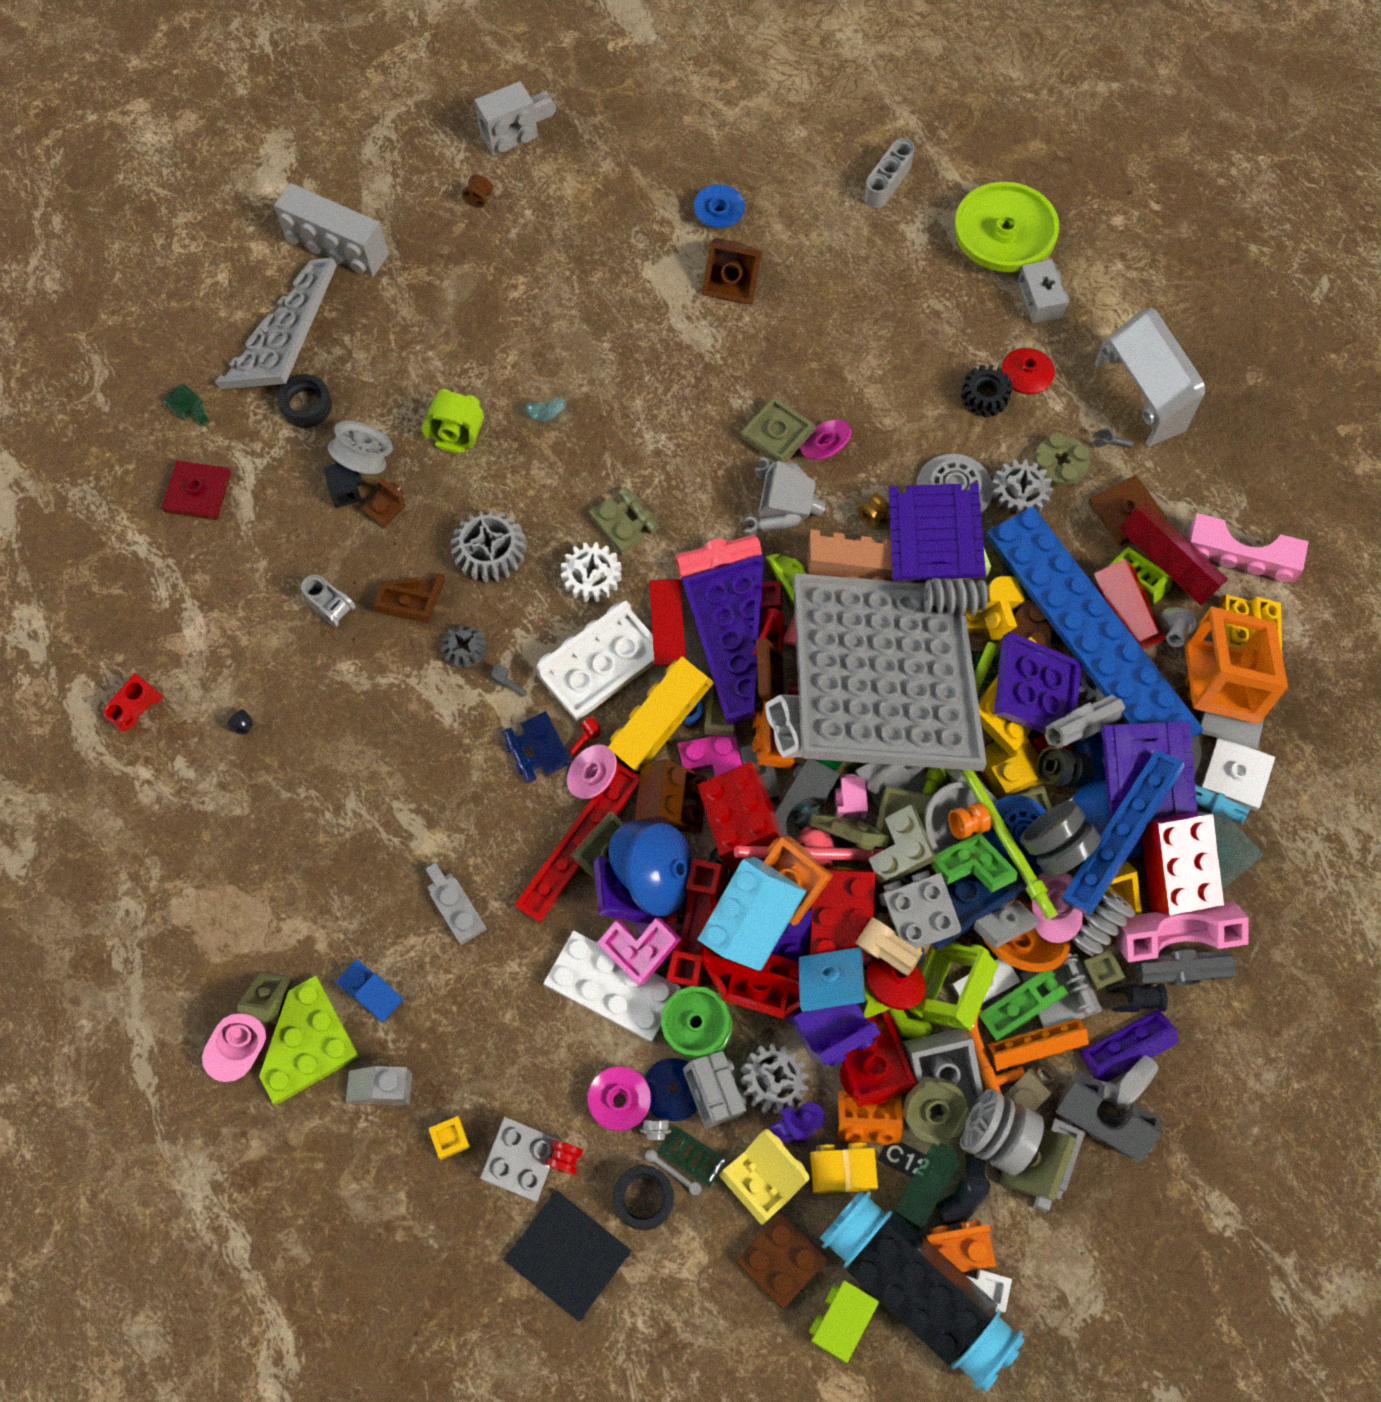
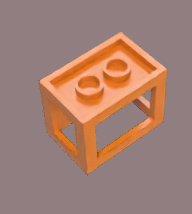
(1231, 679)

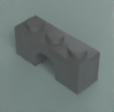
(1129, 1133)

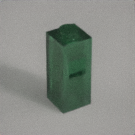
(927, 1185)

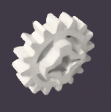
(582, 564)

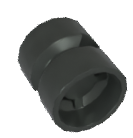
(1064, 767)

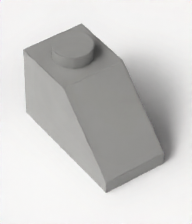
(379, 1085)

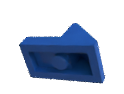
(369, 990)

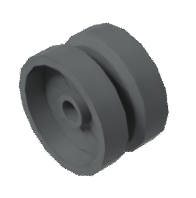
(1060, 838)

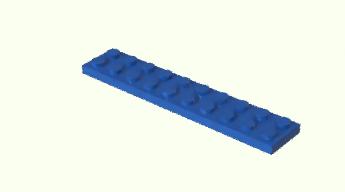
(1086, 621)

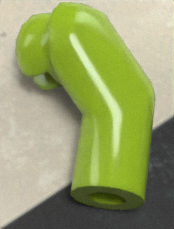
(908, 1027)

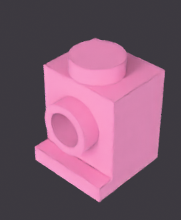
(851, 797)

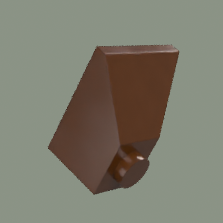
(731, 271)

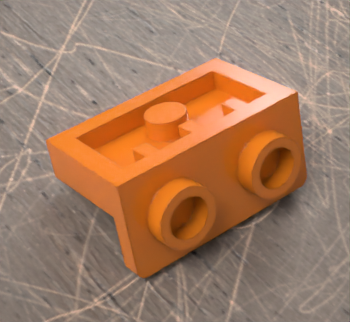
(764, 742)
(869, 1123)
(967, 1247)

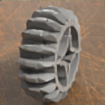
(507, 540)

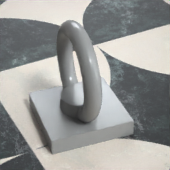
(895, 775)

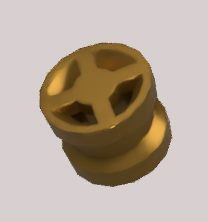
(874, 510)

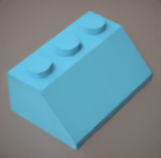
(752, 914)

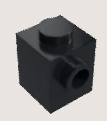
(343, 484)

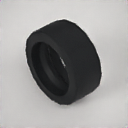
(299, 384)
(621, 1186)

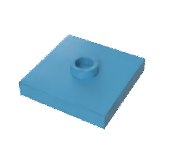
(831, 979)

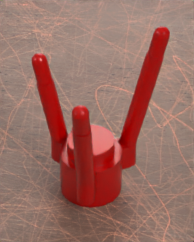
(772, 625)

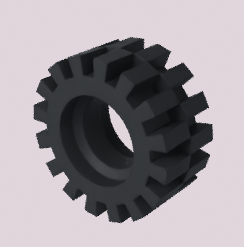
(989, 378)

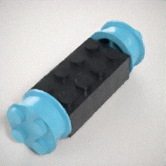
(923, 1290)

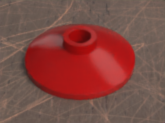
(1027, 379)
(893, 987)

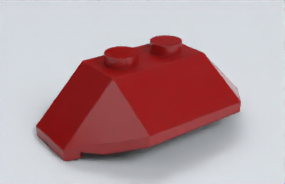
(768, 991)

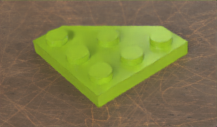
(305, 1043)

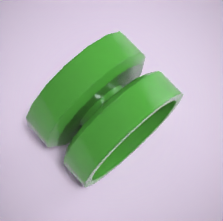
(683, 1010)

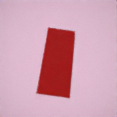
(667, 621)

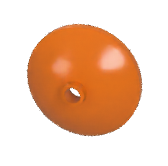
(1031, 951)

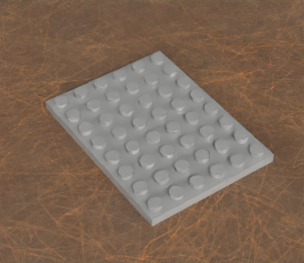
(884, 676)

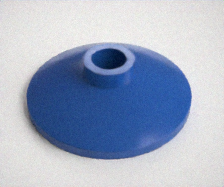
(722, 199)

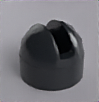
(240, 722)

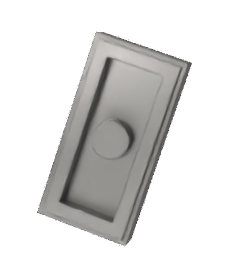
(1005, 924)

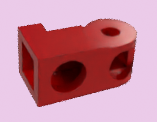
(130, 702)

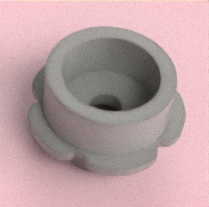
(655, 1128)

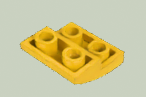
(1257, 607)

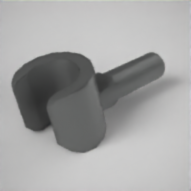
(1107, 436)
(499, 678)

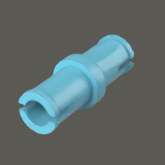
(1218, 802)

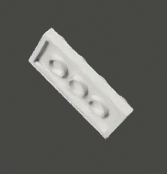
(600, 985)

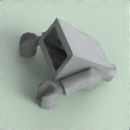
(785, 497)

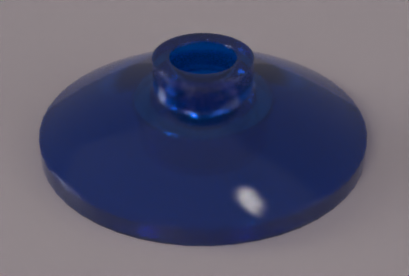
(669, 1105)

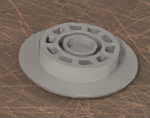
(957, 470)

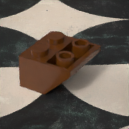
(670, 796)

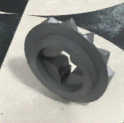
(462, 658)

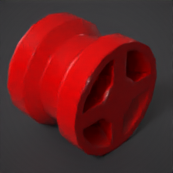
(564, 1157)

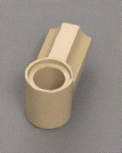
(883, 943)

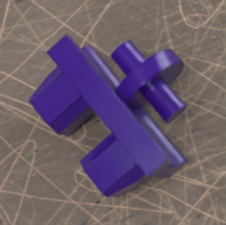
(799, 1122)

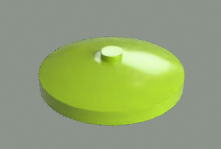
(1006, 226)

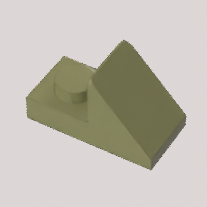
(265, 997)

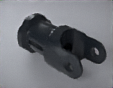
(1141, 997)

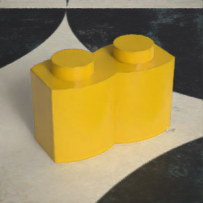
(843, 1169)

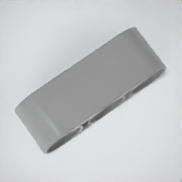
(889, 173)

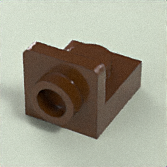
(385, 504)

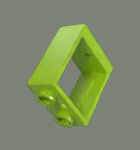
(974, 991)

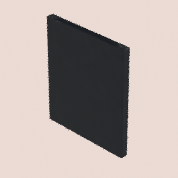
(567, 1255)

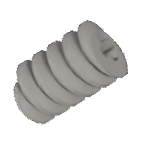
(955, 594)
(1103, 923)

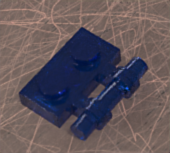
(545, 742)

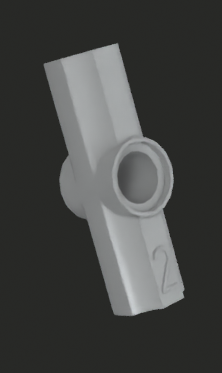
(1084, 721)

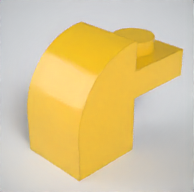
(1002, 598)

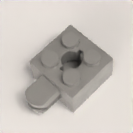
(511, 116)

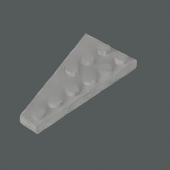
(280, 336)

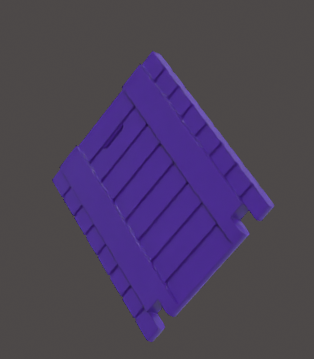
(936, 532)
(1127, 753)

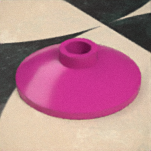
(826, 440)
(617, 1082)

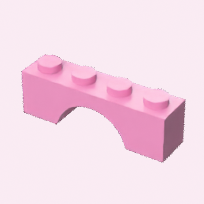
(1281, 559)
(1150, 932)

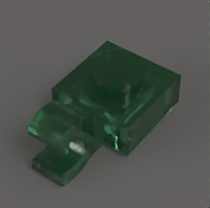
(186, 403)

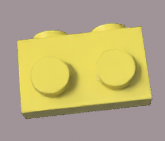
(765, 1176)

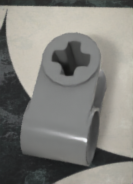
(330, 603)

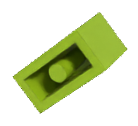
(844, 1320)

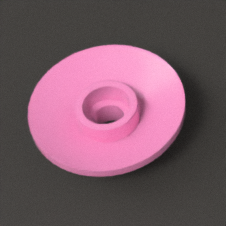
(591, 771)

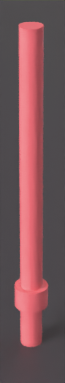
(818, 853)

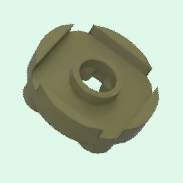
(1069, 448)
(929, 1093)

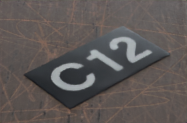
(901, 1158)

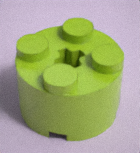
(453, 421)

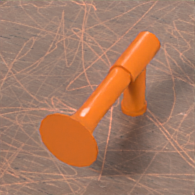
(986, 1070)

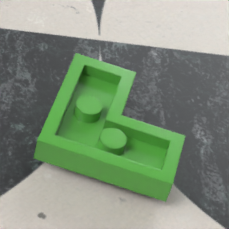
(976, 857)

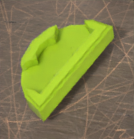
(784, 571)

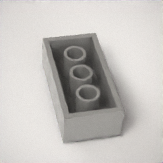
(331, 230)

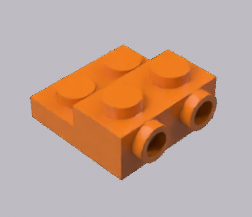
(798, 865)

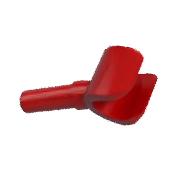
(591, 731)

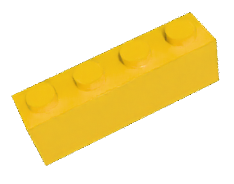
(660, 714)

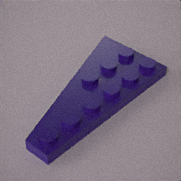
(728, 623)

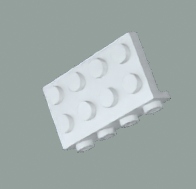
(598, 661)

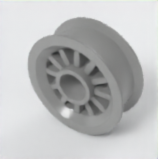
(360, 447)

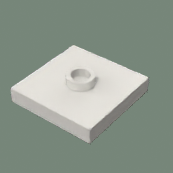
(1238, 773)

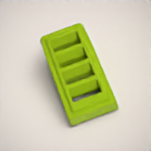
(1159, 581)

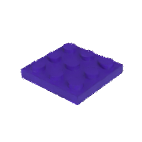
(1035, 683)

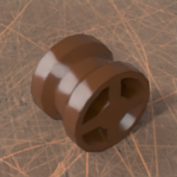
(476, 192)

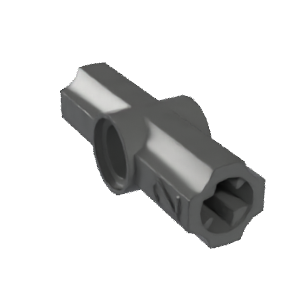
(1186, 968)

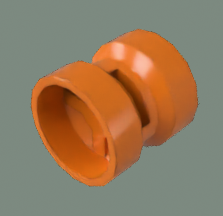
(966, 821)

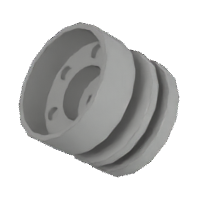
(1002, 1132)

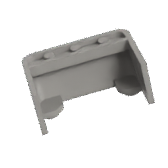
(1159, 370)

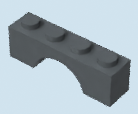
(811, 786)

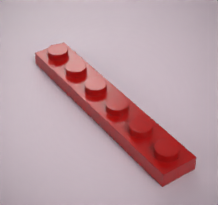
(560, 867)

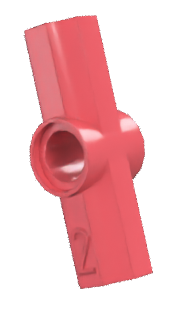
(717, 554)

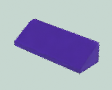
(1128, 1045)

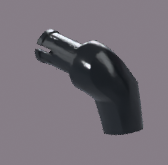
(969, 1195)

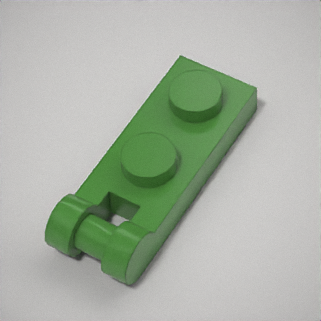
(1022, 1005)

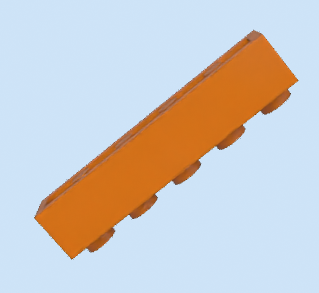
(1038, 1044)

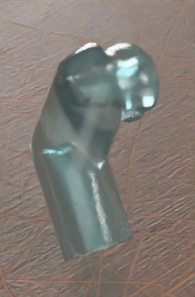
(544, 411)

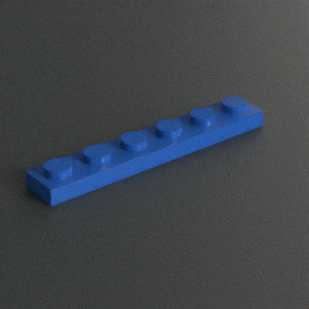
(1123, 832)

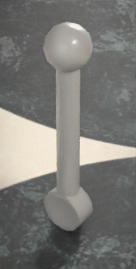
(694, 1188)

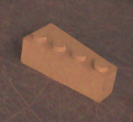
(850, 558)

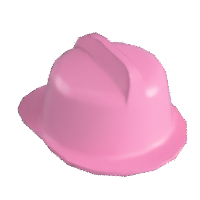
(1068, 921)
(233, 1047)

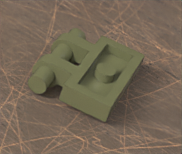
(617, 526)

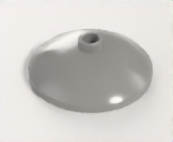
(937, 811)

